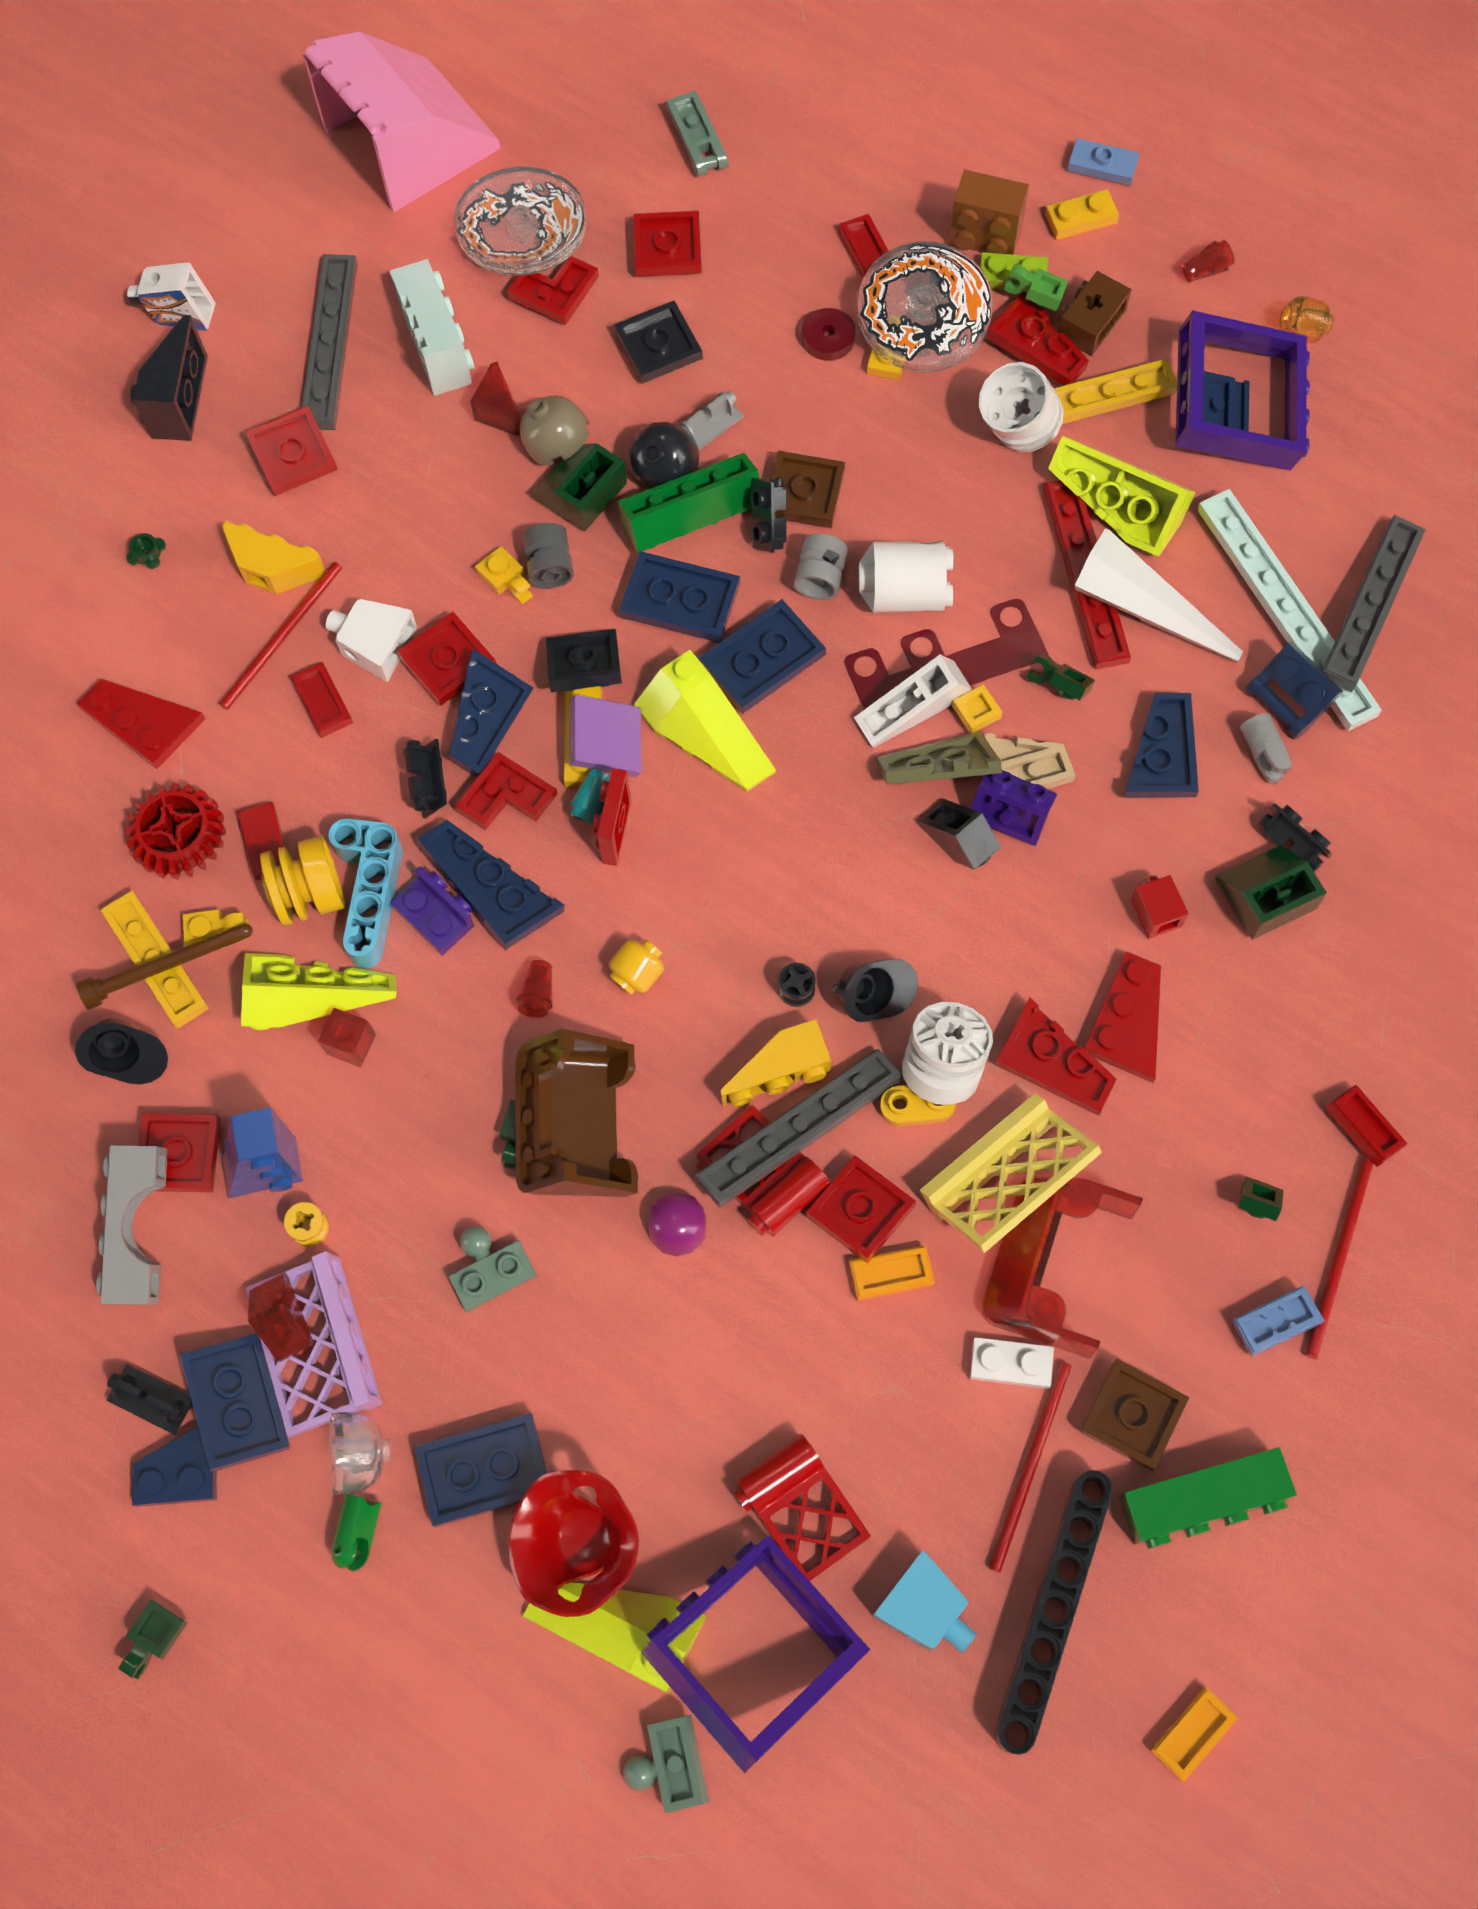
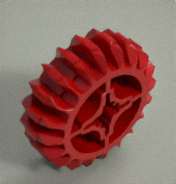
(155, 828)

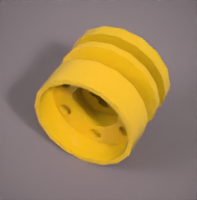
(302, 881)

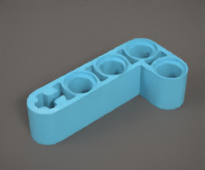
(366, 894)

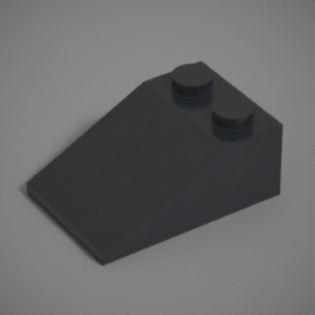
(172, 383)

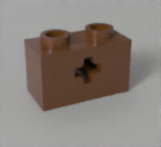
(1094, 312)

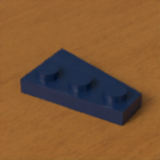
(485, 712)

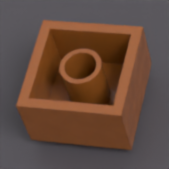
(988, 213)

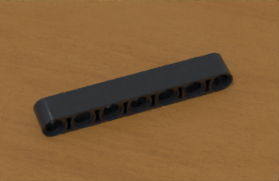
(1039, 1626)

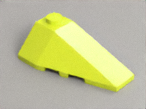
(1130, 499)
(697, 716)
(289, 993)
(619, 1629)

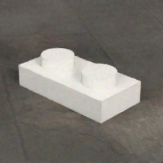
(1011, 1363)

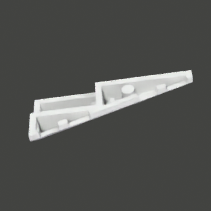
(1129, 584)

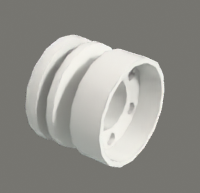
(1010, 394)
(946, 1053)

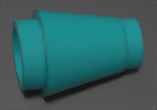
(587, 799)

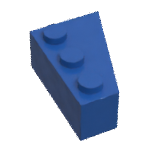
(259, 1154)

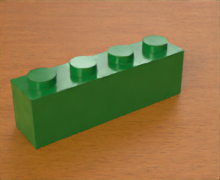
(688, 502)
(1208, 1496)

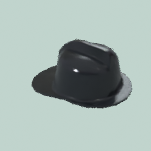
(877, 989)
(121, 1052)

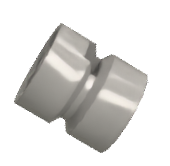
(820, 566)

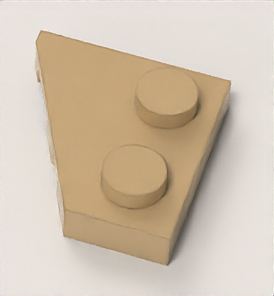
(1034, 761)

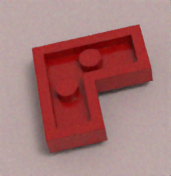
(557, 296)
(505, 783)

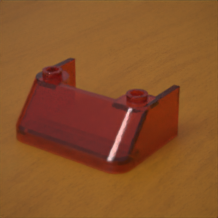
(1014, 1291)

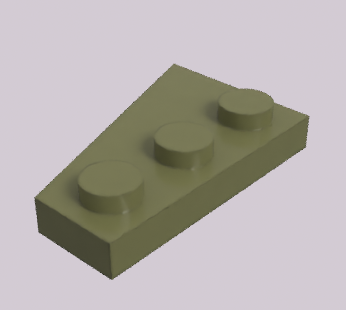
(944, 759)

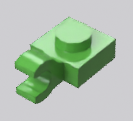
(1042, 286)

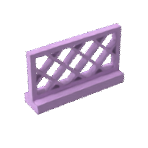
(346, 1341)

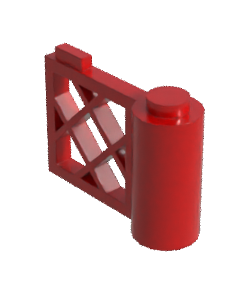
(781, 1194)
(780, 1481)

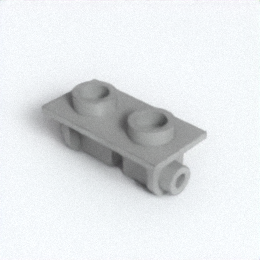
(713, 419)

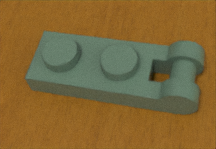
(696, 133)

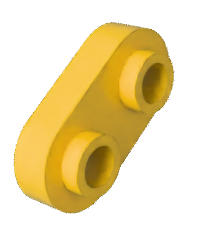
(917, 1110)

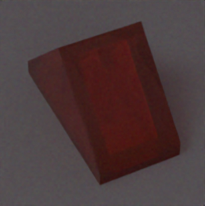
(494, 404)
(278, 1318)

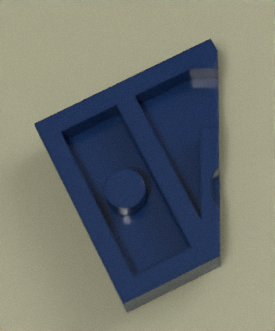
(174, 1474)

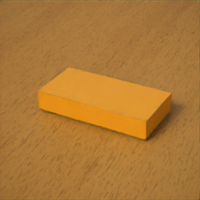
(892, 1273)
(1193, 1734)

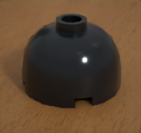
(662, 453)

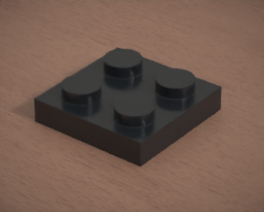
(658, 341)
(583, 660)

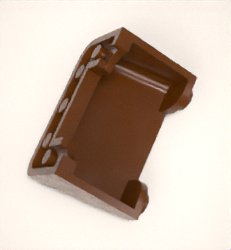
(569, 1116)

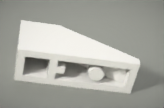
(913, 700)

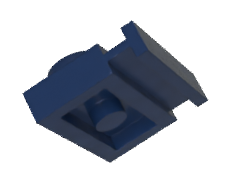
(1226, 401)

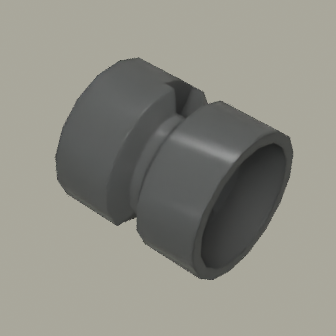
(547, 555)

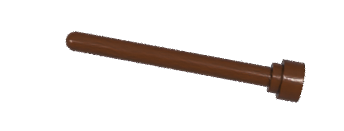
(96, 990)

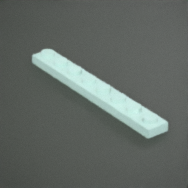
(1280, 597)

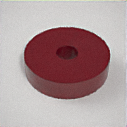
(828, 321)

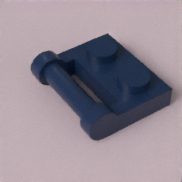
(1302, 681)

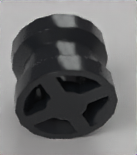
(795, 976)

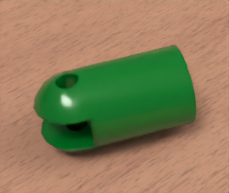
(354, 1532)

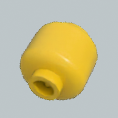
(636, 966)

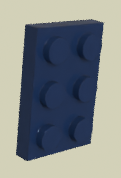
(680, 596)
(762, 656)
(234, 1402)
(480, 1469)

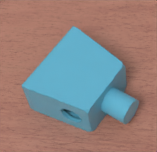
(926, 1607)

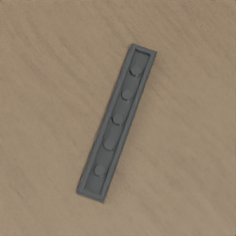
(329, 338)
(1372, 602)
(798, 1128)

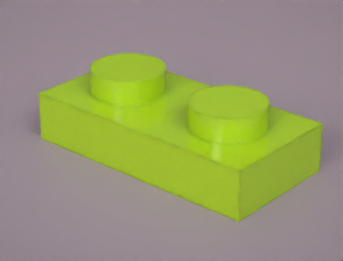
(999, 266)

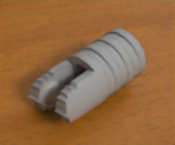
(1266, 747)

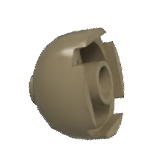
(553, 429)

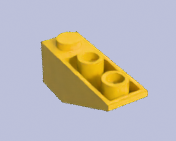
(786, 1059)

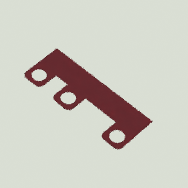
(987, 660)

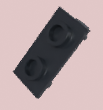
(766, 498)
(428, 788)
(1286, 826)
(148, 1399)

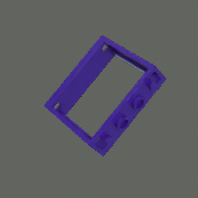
(1232, 442)
(808, 1604)

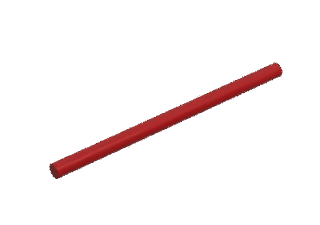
(280, 636)
(1340, 1257)
(1030, 1467)

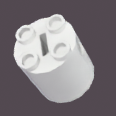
(906, 576)

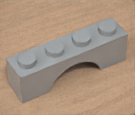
(127, 1273)

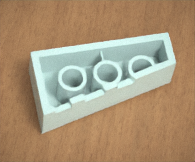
(432, 326)

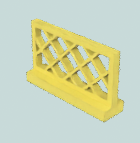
(992, 1157)

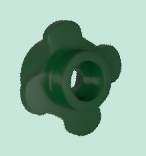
(142, 543)

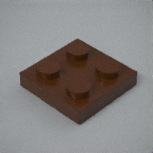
(811, 487)
(1134, 1415)

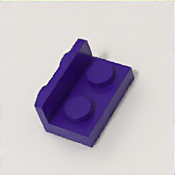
(1014, 805)
(434, 911)

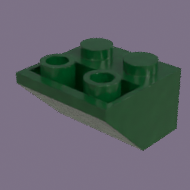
(582, 484)
(1271, 890)

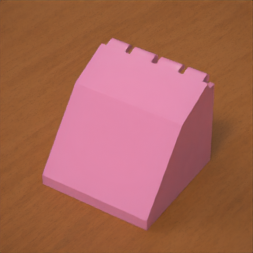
(417, 116)

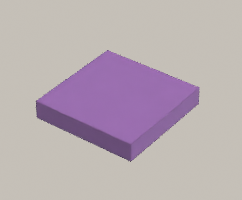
(605, 735)

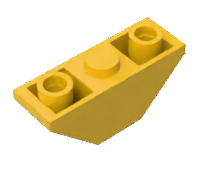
(270, 560)

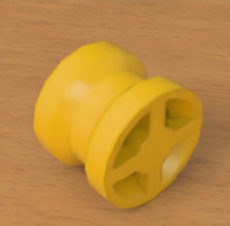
(311, 1230)

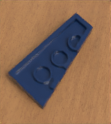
(498, 896)

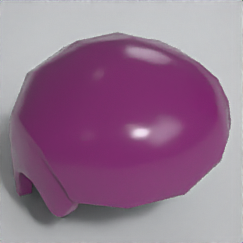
(676, 1224)

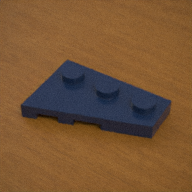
(1167, 751)

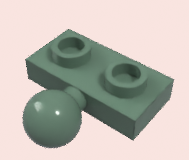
(491, 1273)
(674, 1764)

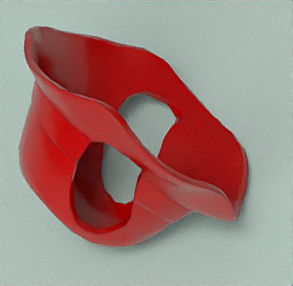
(568, 1538)

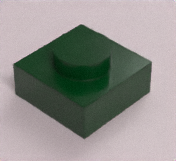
(1261, 1199)

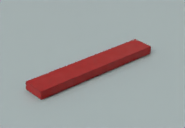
(1076, 541)

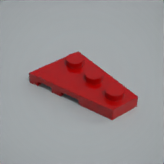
(1033, 340)
(139, 720)
(1129, 1019)
(1053, 1061)

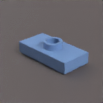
(1103, 161)
(1277, 1321)

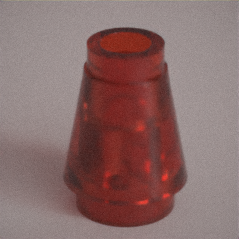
(1209, 261)
(536, 991)

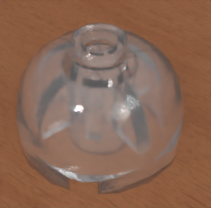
(355, 1452)

